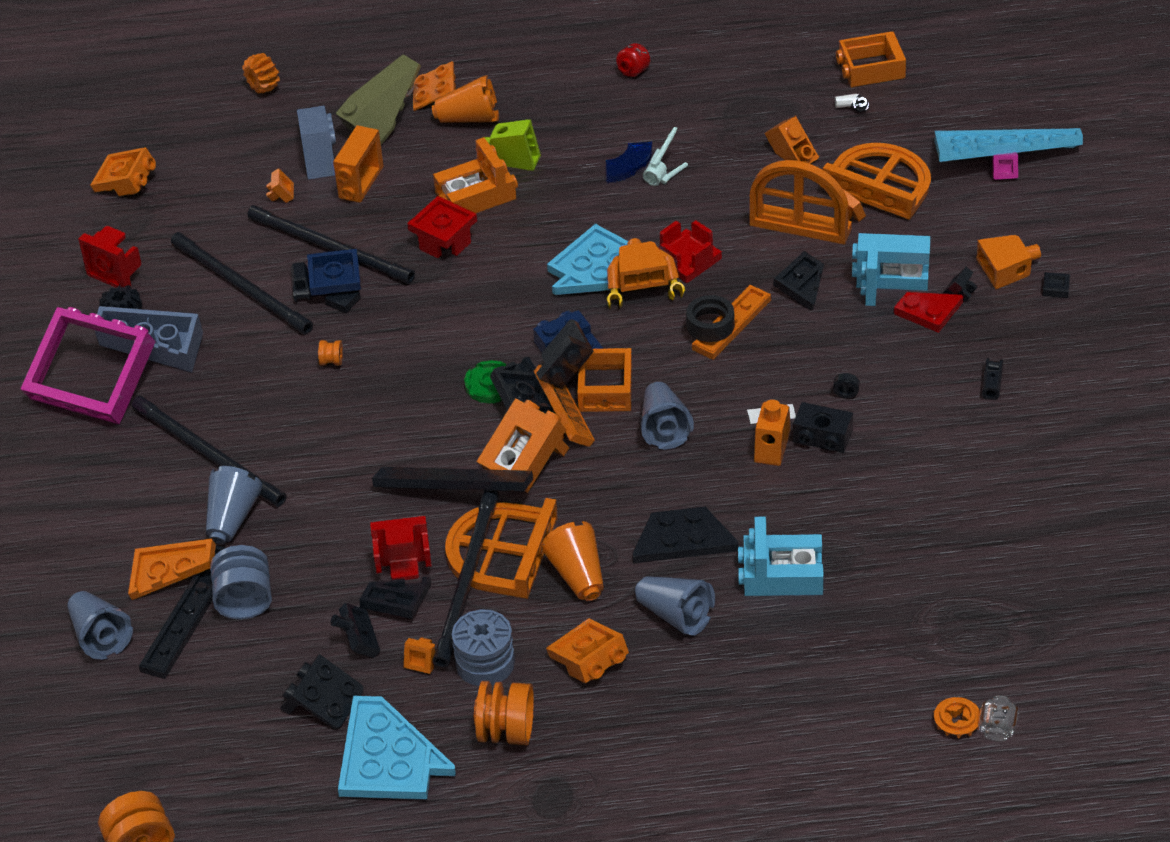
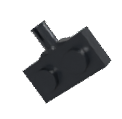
(358, 628)

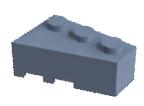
(317, 141)

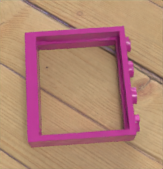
(128, 379)

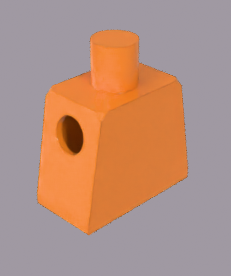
(1006, 259)
(774, 421)

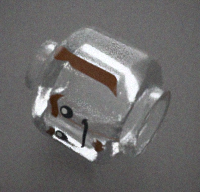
(998, 718)

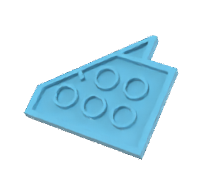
(585, 262)
(387, 754)

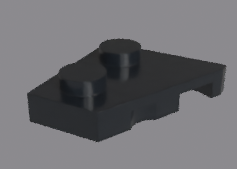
(801, 279)
(395, 596)

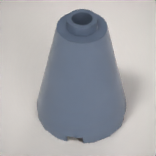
(664, 417)
(229, 502)
(677, 601)
(99, 625)

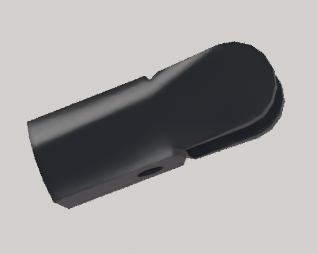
(300, 281)
(992, 379)

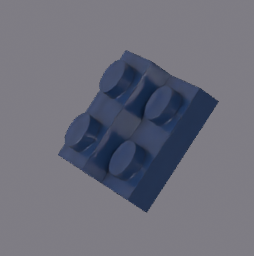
(333, 272)
(547, 331)

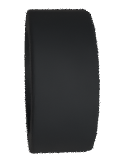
(710, 305)

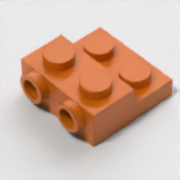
(124, 172)
(589, 650)

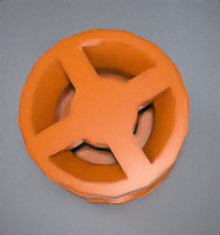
(330, 353)

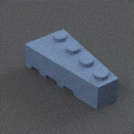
(175, 334)

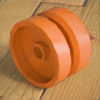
(135, 818)

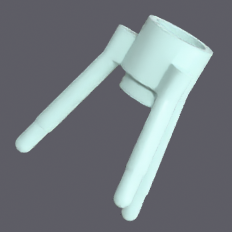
(656, 169)

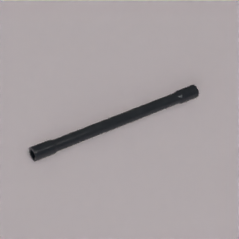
(268, 218)
(292, 317)
(153, 413)
(445, 644)

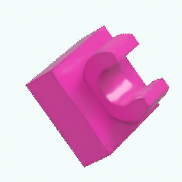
(1005, 166)

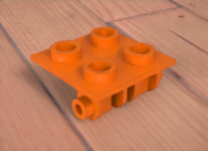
(433, 85)

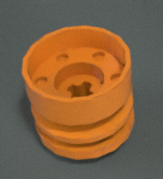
(504, 712)

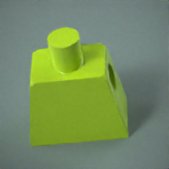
(516, 144)

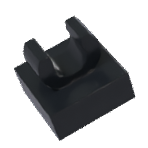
(960, 284)

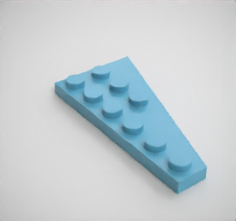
(981, 143)

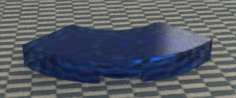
(625, 165)

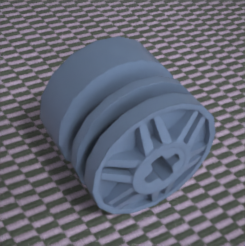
(240, 582)
(483, 647)

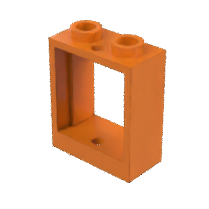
(867, 47)
(358, 163)
(617, 396)

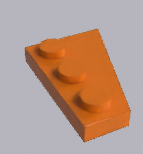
(168, 564)

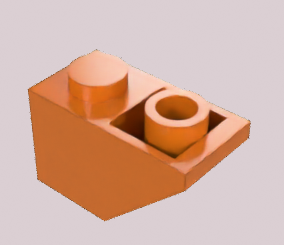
(791, 141)

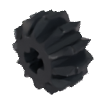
(121, 298)

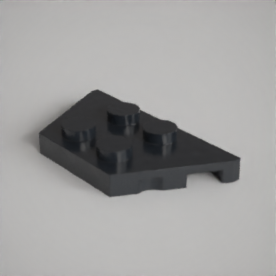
(520, 383)
(683, 535)

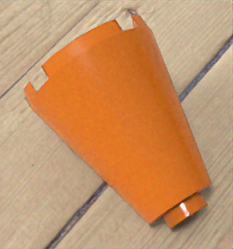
(468, 103)
(576, 558)

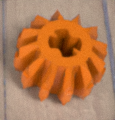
(260, 73)

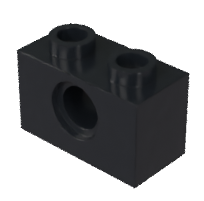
(822, 427)

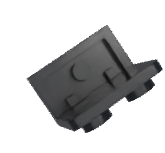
(564, 355)
(322, 691)

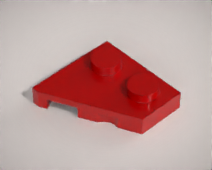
(928, 309)

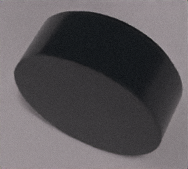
(846, 385)

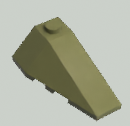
(381, 98)

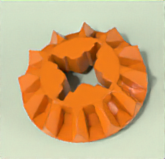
(950, 709)

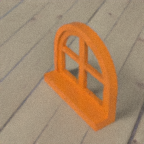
(875, 191)
(796, 220)
(545, 521)

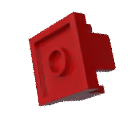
(443, 226)
(691, 251)
(106, 260)
(401, 546)

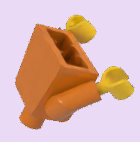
(641, 267)

